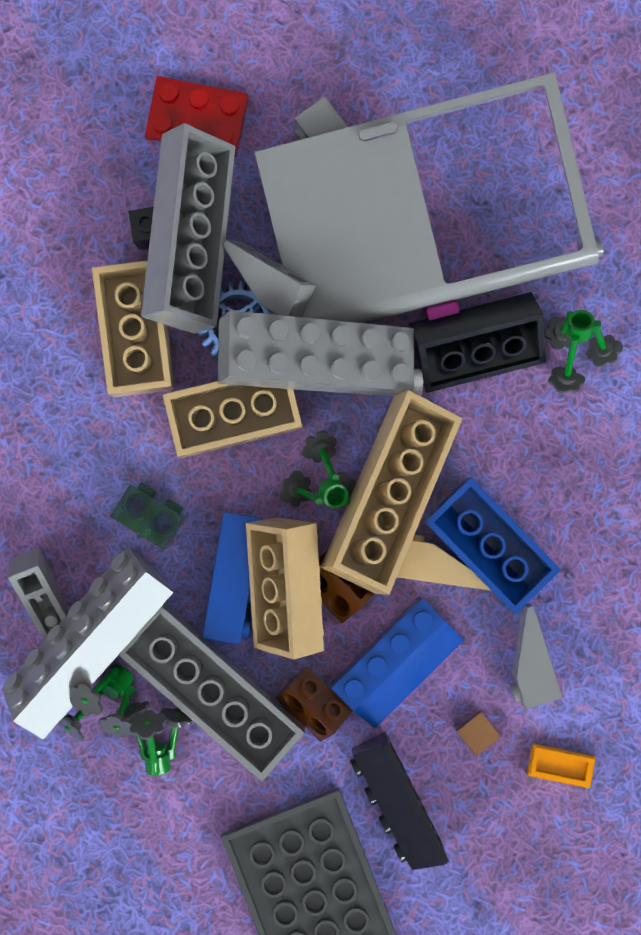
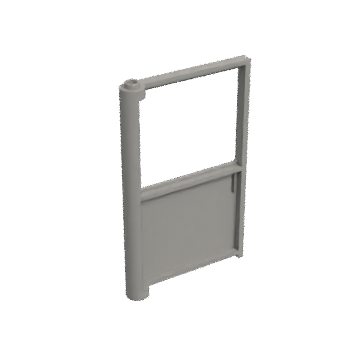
(360, 224)

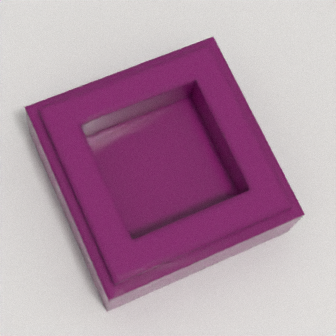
(441, 310)

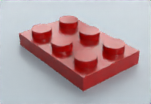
(200, 106)

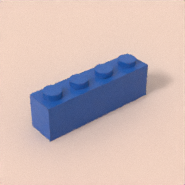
(230, 583)

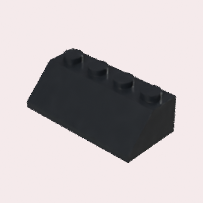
(480, 342)
(399, 803)

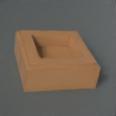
(478, 733)

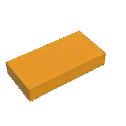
(561, 765)

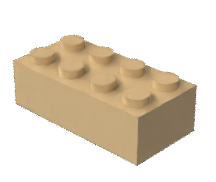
(133, 347)
(228, 415)
(285, 587)

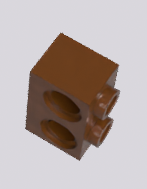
(341, 596)
(314, 704)

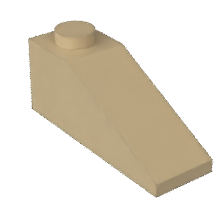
(431, 564)

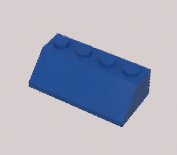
(492, 545)
(396, 662)

